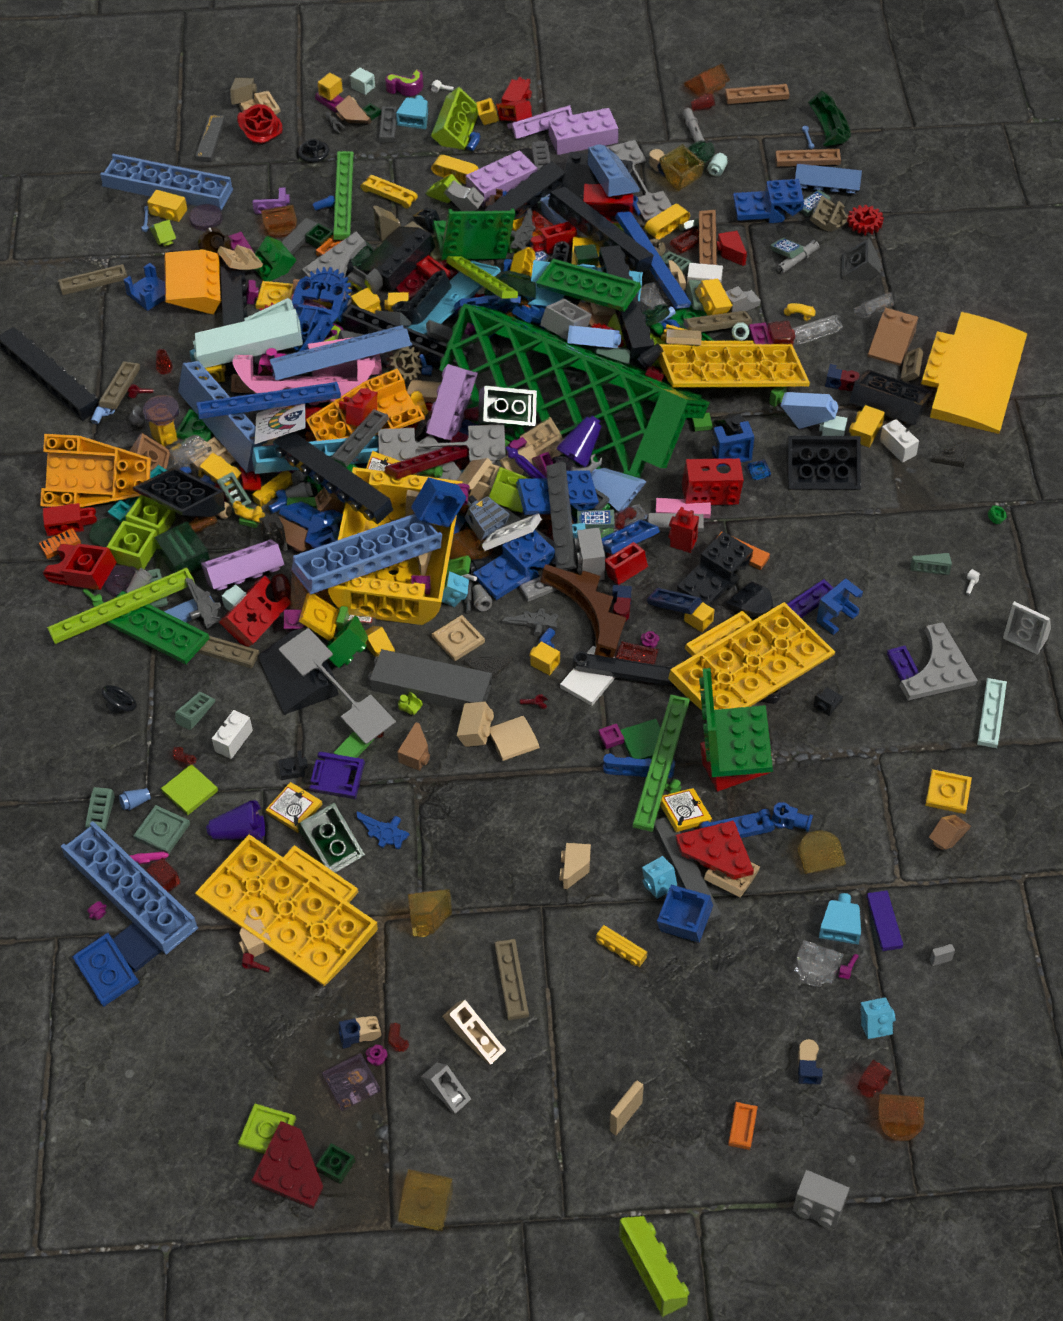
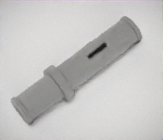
(692, 123)
(788, 263)

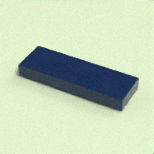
(674, 601)

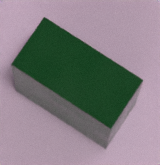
(318, 235)
(586, 255)
(335, 1163)

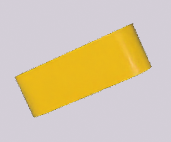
(448, 165)
(667, 221)
(523, 261)

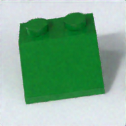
(347, 642)

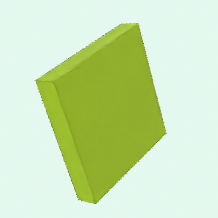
(189, 789)
(262, 1126)

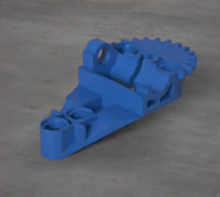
(323, 286)

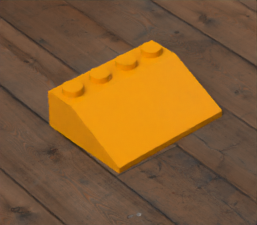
(193, 280)

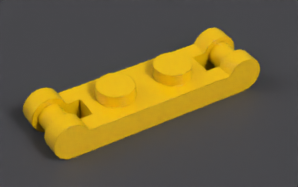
(389, 190)

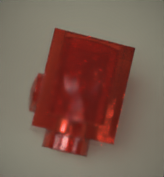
(781, 332)

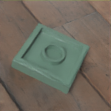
(161, 829)

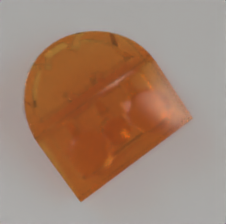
(279, 220)
(467, 543)
(901, 1116)

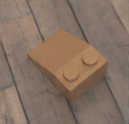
(893, 336)

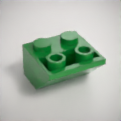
(275, 259)

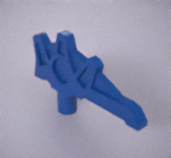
(385, 832)

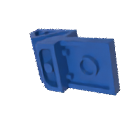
(770, 204)
(535, 493)
(317, 522)
(515, 564)

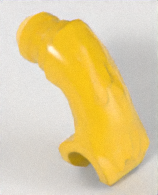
(806, 311)
(418, 398)
(250, 514)

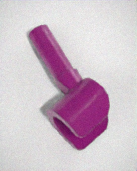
(845, 971)

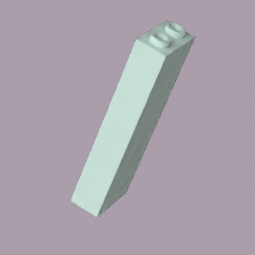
(248, 338)

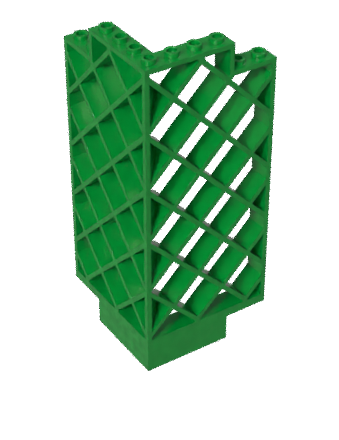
(667, 419)

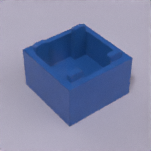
(438, 502)
(685, 913)

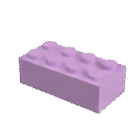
(583, 131)
(501, 174)
(451, 402)
(243, 564)

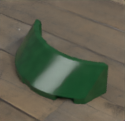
(831, 118)

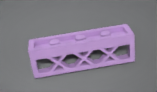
(538, 122)

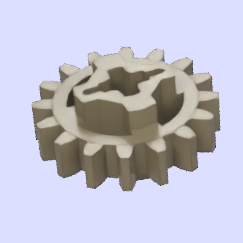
(405, 362)

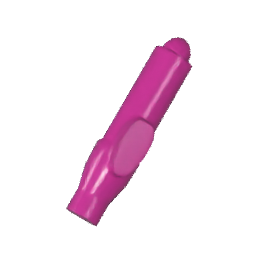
(146, 858)

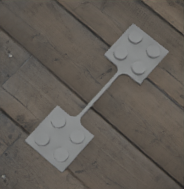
(651, 203)
(483, 442)
(366, 717)

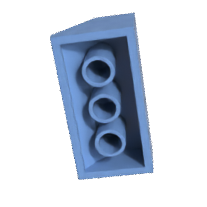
(610, 171)
(828, 177)

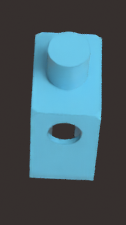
(413, 113)
(841, 921)

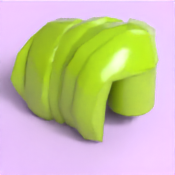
(409, 703)

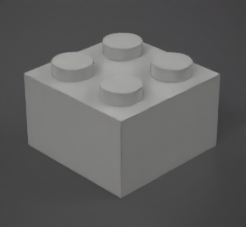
(562, 314)
(590, 552)
(820, 1199)

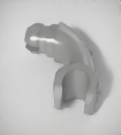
(594, 465)

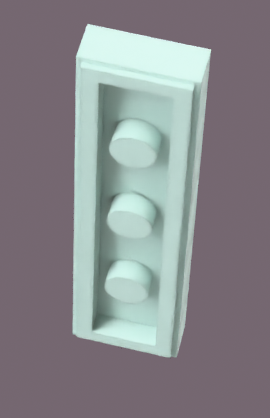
(992, 713)

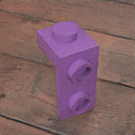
(264, 204)

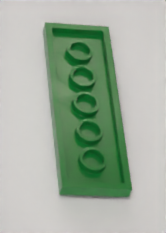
(588, 285)
(161, 632)

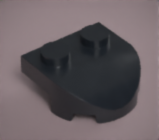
(752, 599)

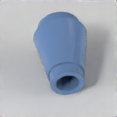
(133, 798)

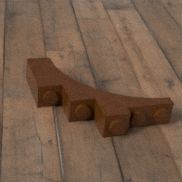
(596, 605)

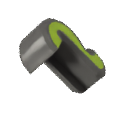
(360, 280)

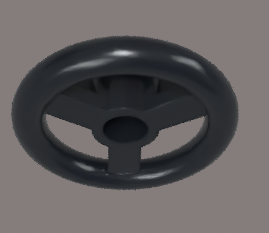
(312, 147)
(117, 699)

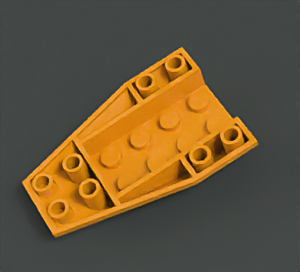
(391, 399)
(90, 471)

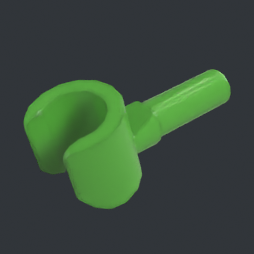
(96, 600)
(674, 786)

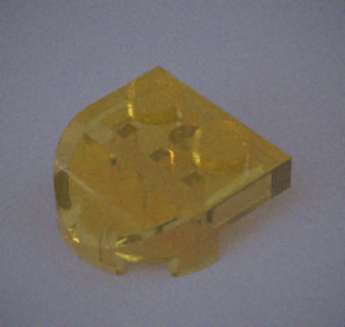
(820, 851)

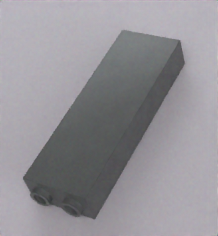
(429, 680)

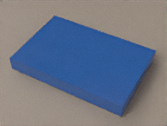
(631, 533)
(105, 969)

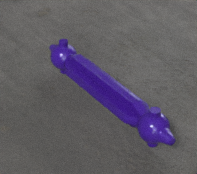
(523, 463)

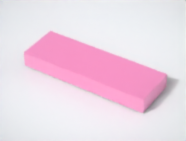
(666, 505)

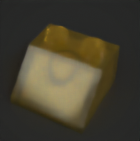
(681, 167)
(429, 911)
(425, 1200)

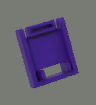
(334, 774)

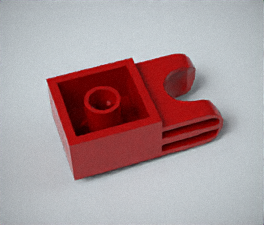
(81, 566)
(258, 611)

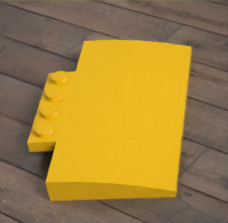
(732, 365)
(974, 372)
(750, 657)
(298, 902)

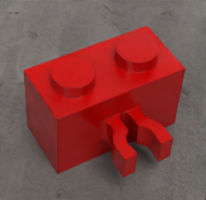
(359, 406)
(625, 563)

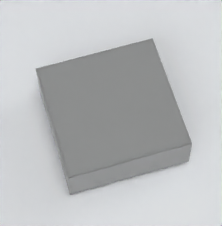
(942, 954)

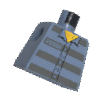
(485, 516)

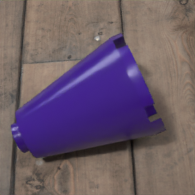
(581, 441)
(238, 823)

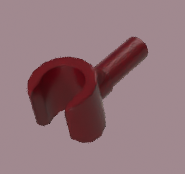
(134, 390)
(538, 701)
(248, 963)

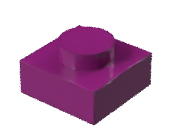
(252, 292)
(520, 443)
(422, 580)
(611, 736)

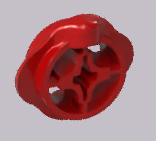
(263, 127)

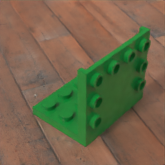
(475, 234)
(735, 736)

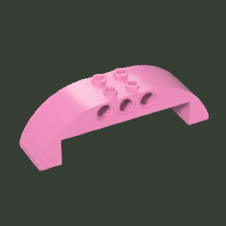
(244, 367)

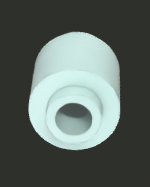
(717, 164)
(744, 335)

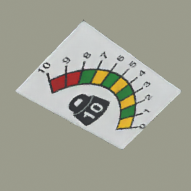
(279, 422)

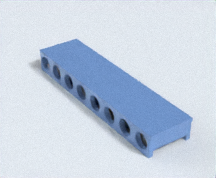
(146, 181)
(340, 352)
(230, 431)
(364, 553)
(130, 888)

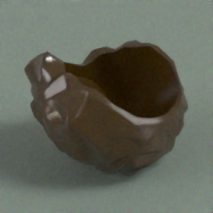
(213, 239)

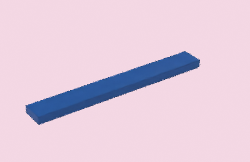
(658, 267)
(268, 400)

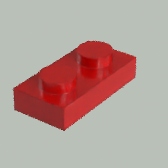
(250, 480)

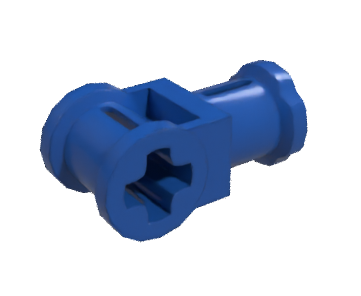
(790, 817)

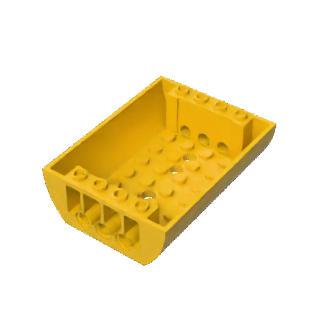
(385, 594)

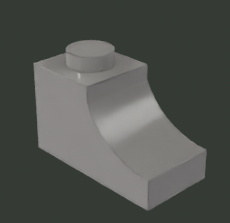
(464, 198)
(742, 300)
(446, 1086)

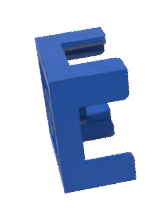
(147, 291)
(735, 445)
(838, 601)

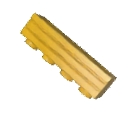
(269, 490)
(621, 946)

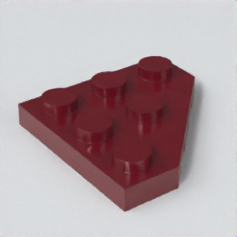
(289, 1167)

